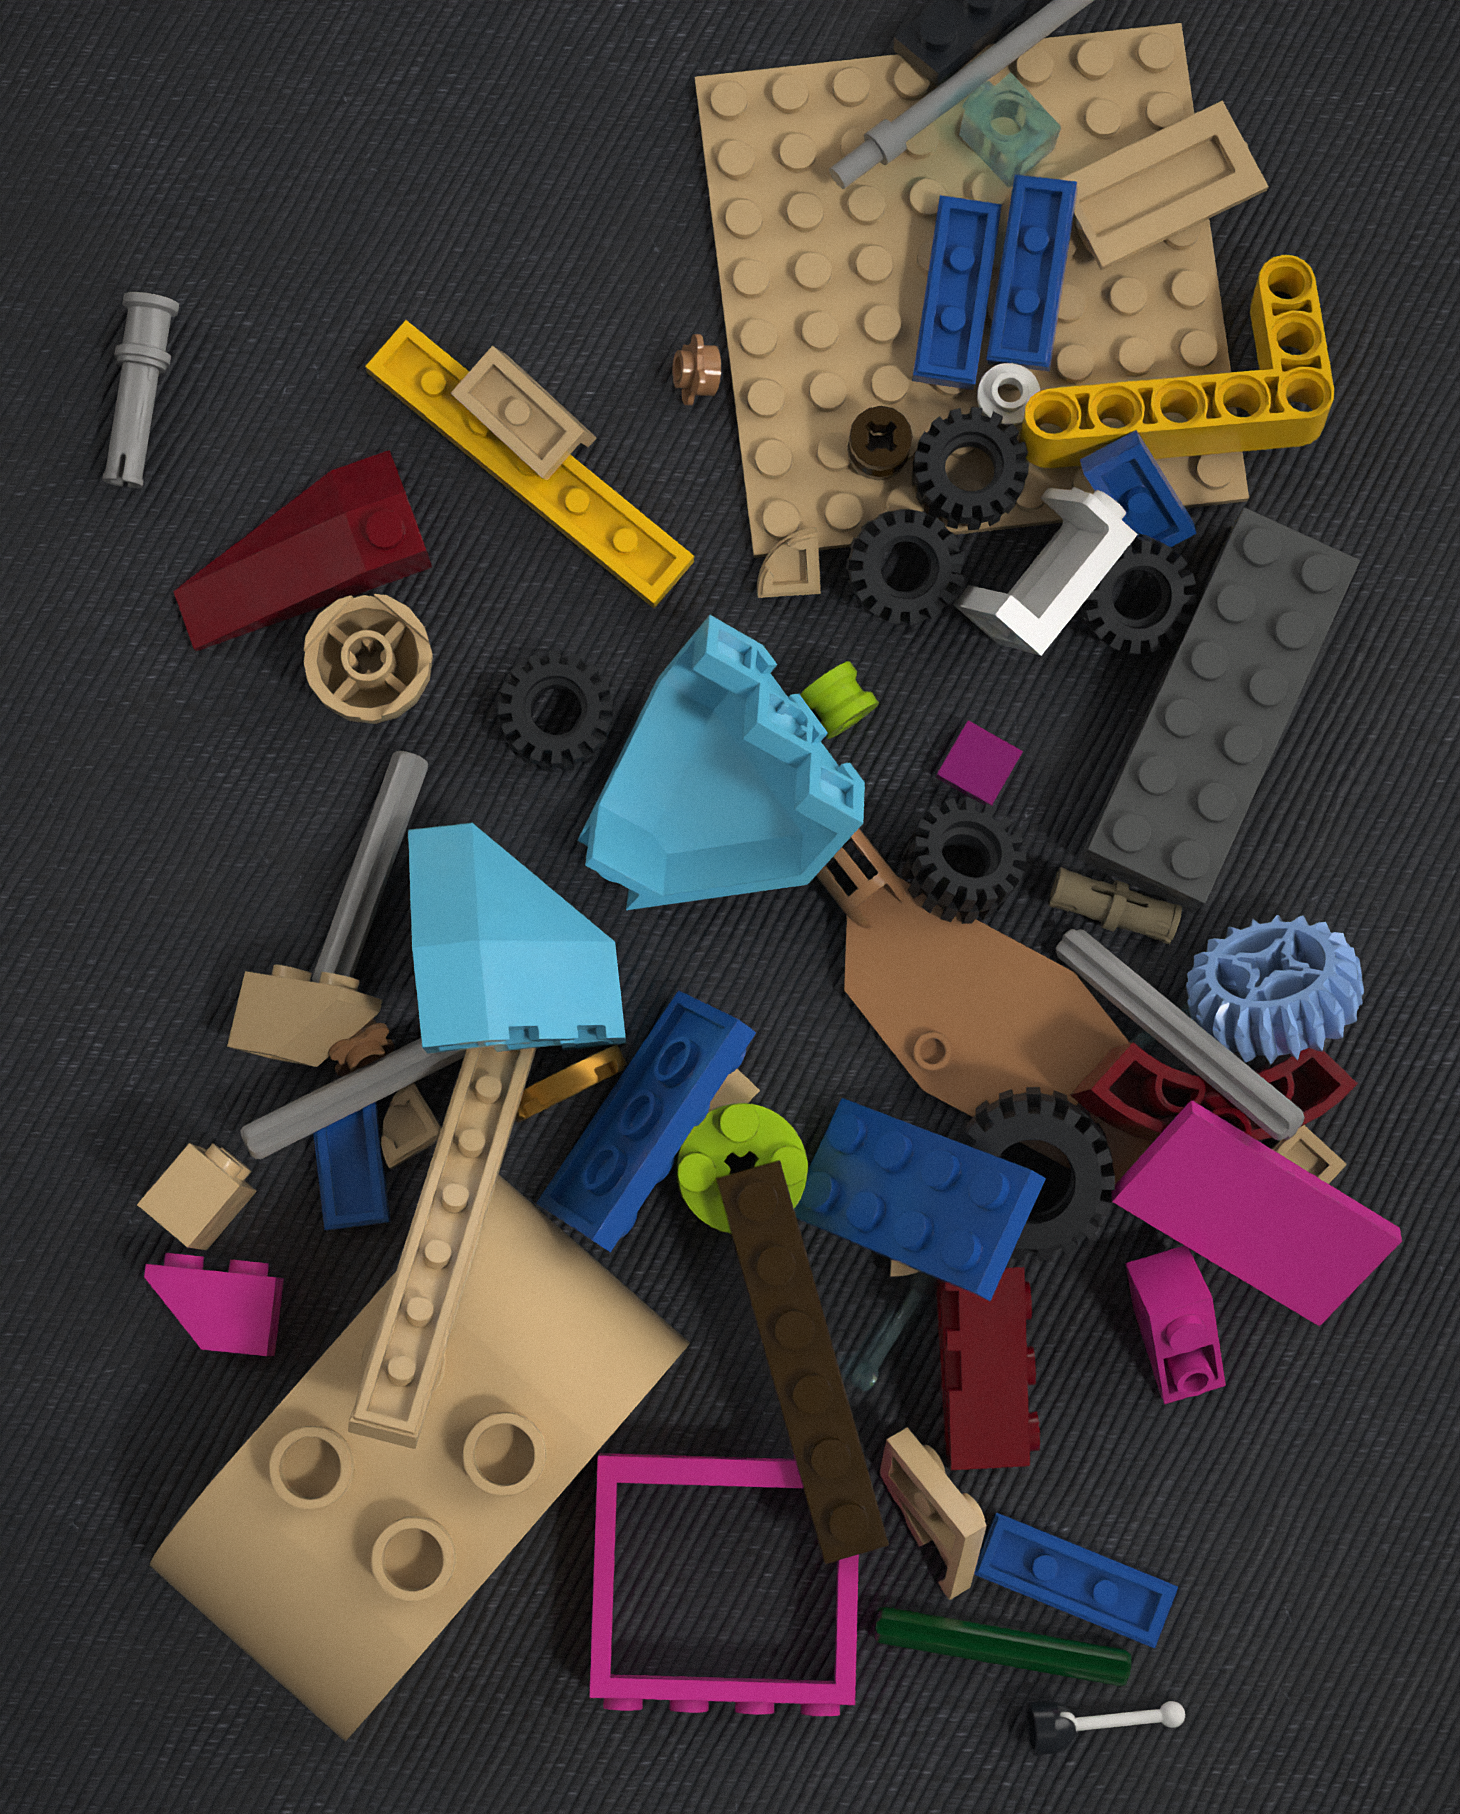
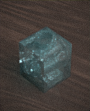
(1008, 153)

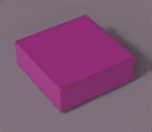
(978, 764)

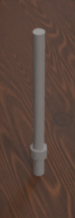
(889, 138)

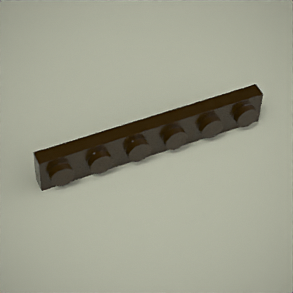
(802, 1362)

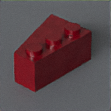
(987, 1375)

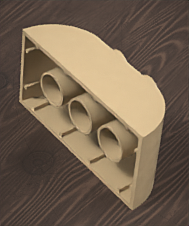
(355, 1551)

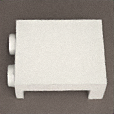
(1058, 577)

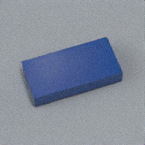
(352, 1171)

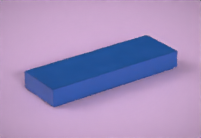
(1032, 272)
(956, 292)
(1075, 1580)

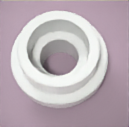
(1006, 374)

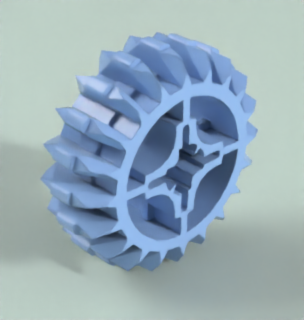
(1275, 988)

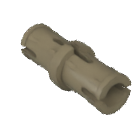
(1115, 905)

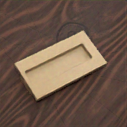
(1163, 185)

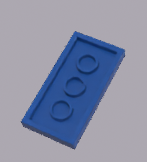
(646, 1119)
(918, 1198)

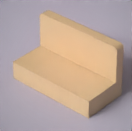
(521, 413)

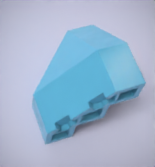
(721, 783)
(503, 952)

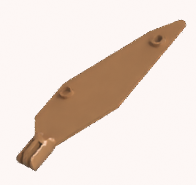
(969, 1003)

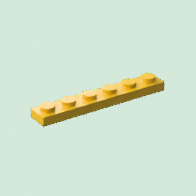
(569, 500)

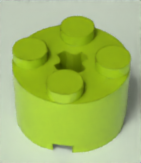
(735, 1130)

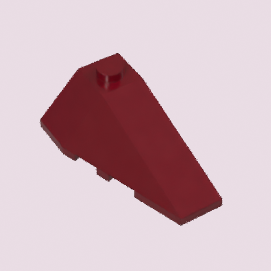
(322, 546)

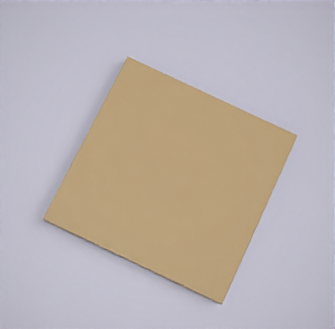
(834, 279)

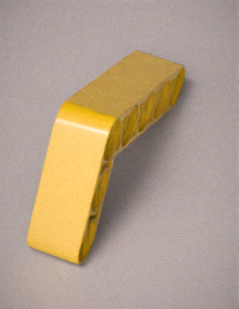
(1204, 398)

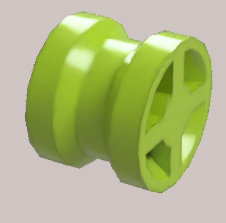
(839, 699)

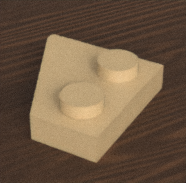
(934, 1508)

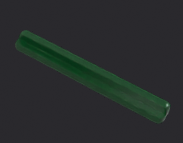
(1002, 1646)

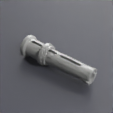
(142, 360)

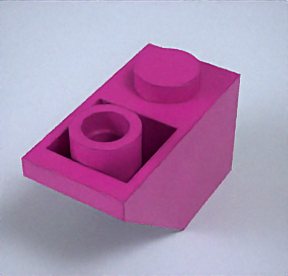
(221, 1309)
(1176, 1323)

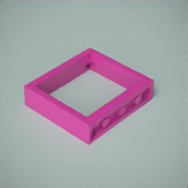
(694, 1693)

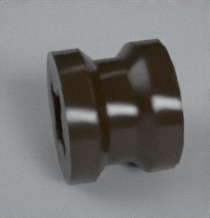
(872, 454)

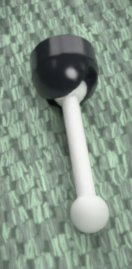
(1053, 1725)

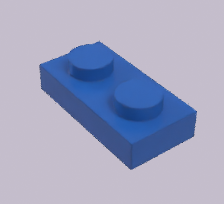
(1137, 483)

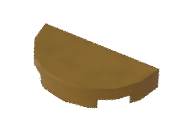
(570, 1082)

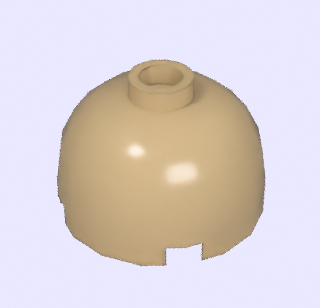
(368, 658)

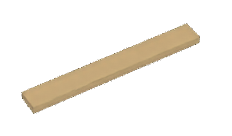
(440, 1247)

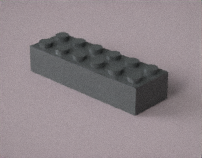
(1219, 710)

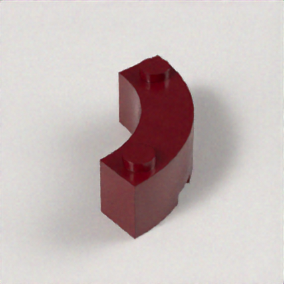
(1146, 1095)

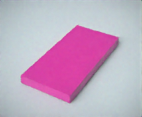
(1255, 1213)

